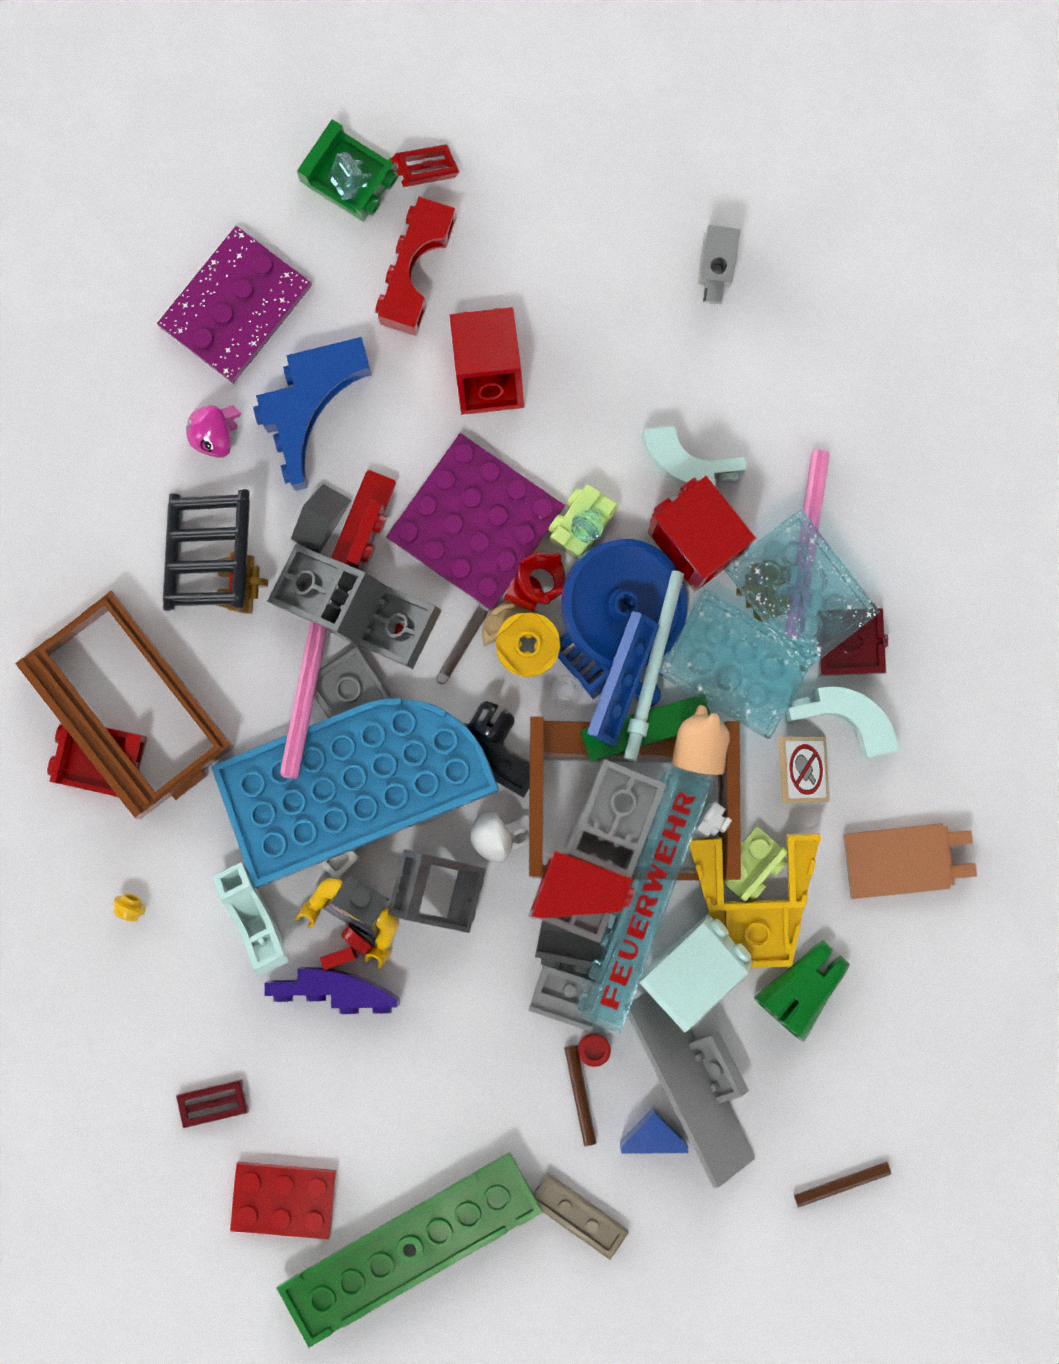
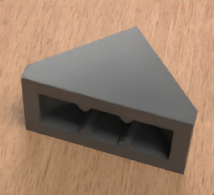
(319, 518)

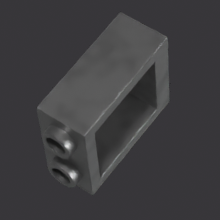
(411, 887)

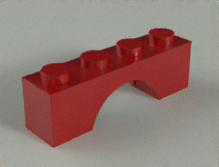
(428, 230)

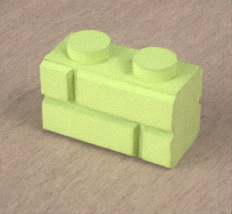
(580, 501)

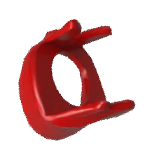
(548, 562)

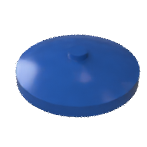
(611, 584)

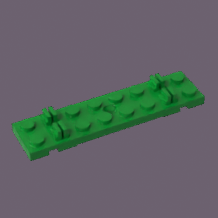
(378, 1270)

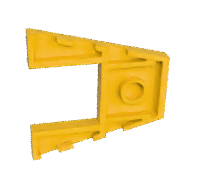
(762, 926)

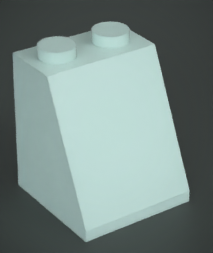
(696, 972)

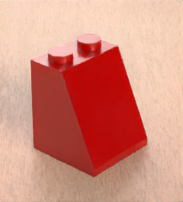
(487, 360)
(579, 889)

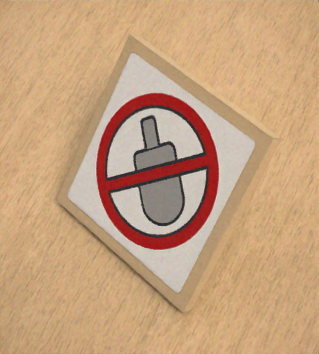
(803, 769)

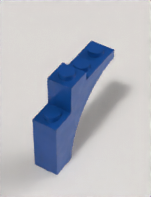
(294, 410)

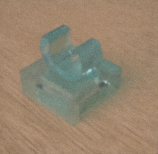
(347, 175)

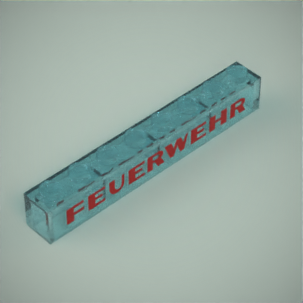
(654, 877)

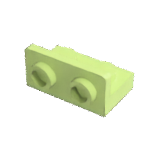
(758, 859)

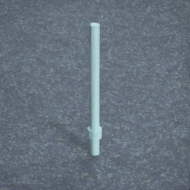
(638, 726)

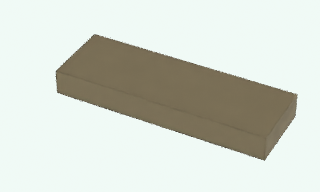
(580, 1216)

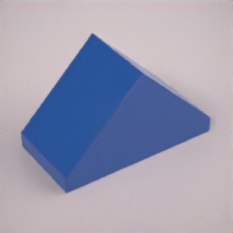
(653, 1135)

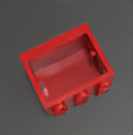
(699, 532)

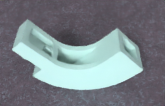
(864, 716)

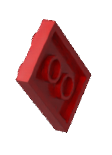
(283, 1200)

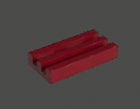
(239, 1096)

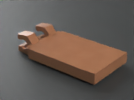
(904, 860)

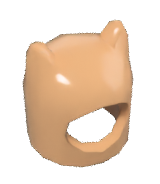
(701, 743)

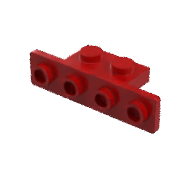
(364, 520)

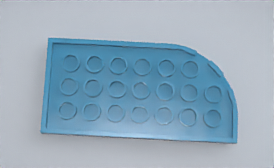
(355, 784)

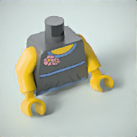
(358, 907)

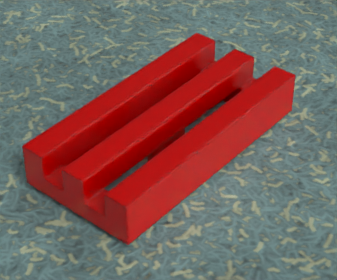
(429, 176)

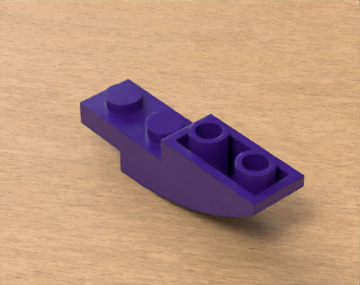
(346, 990)

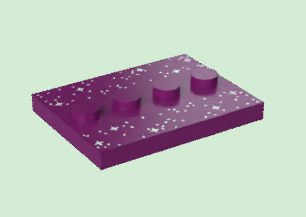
(234, 304)

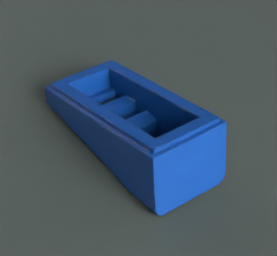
(593, 689)

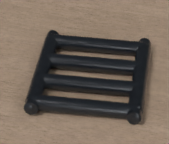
(237, 565)

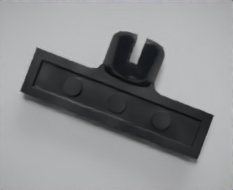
(508, 767)

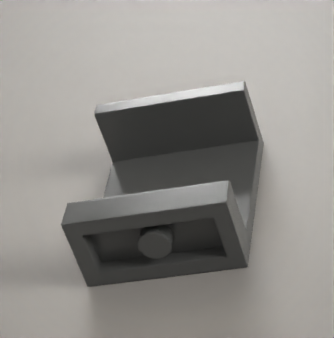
(562, 946)

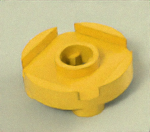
(530, 626)

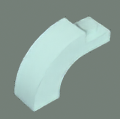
(679, 466)
(252, 919)

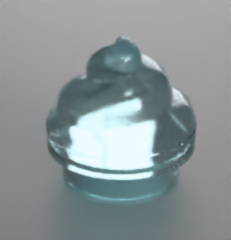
(587, 526)

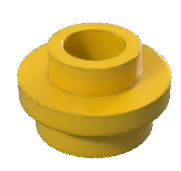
(128, 907)

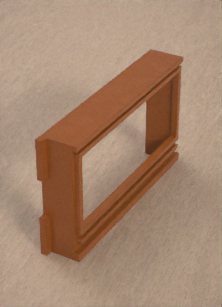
(92, 734)

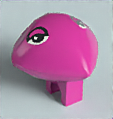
(210, 429)

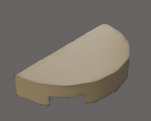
(497, 618)

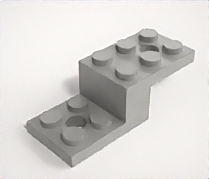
(610, 837)

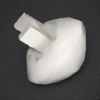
(494, 839)

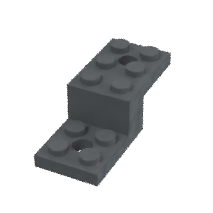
(354, 606)

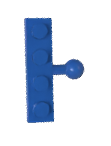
(624, 679)

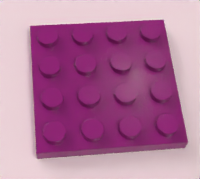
(475, 521)

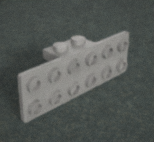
(699, 1083)

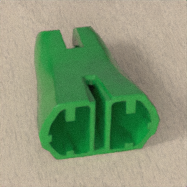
(803, 990)

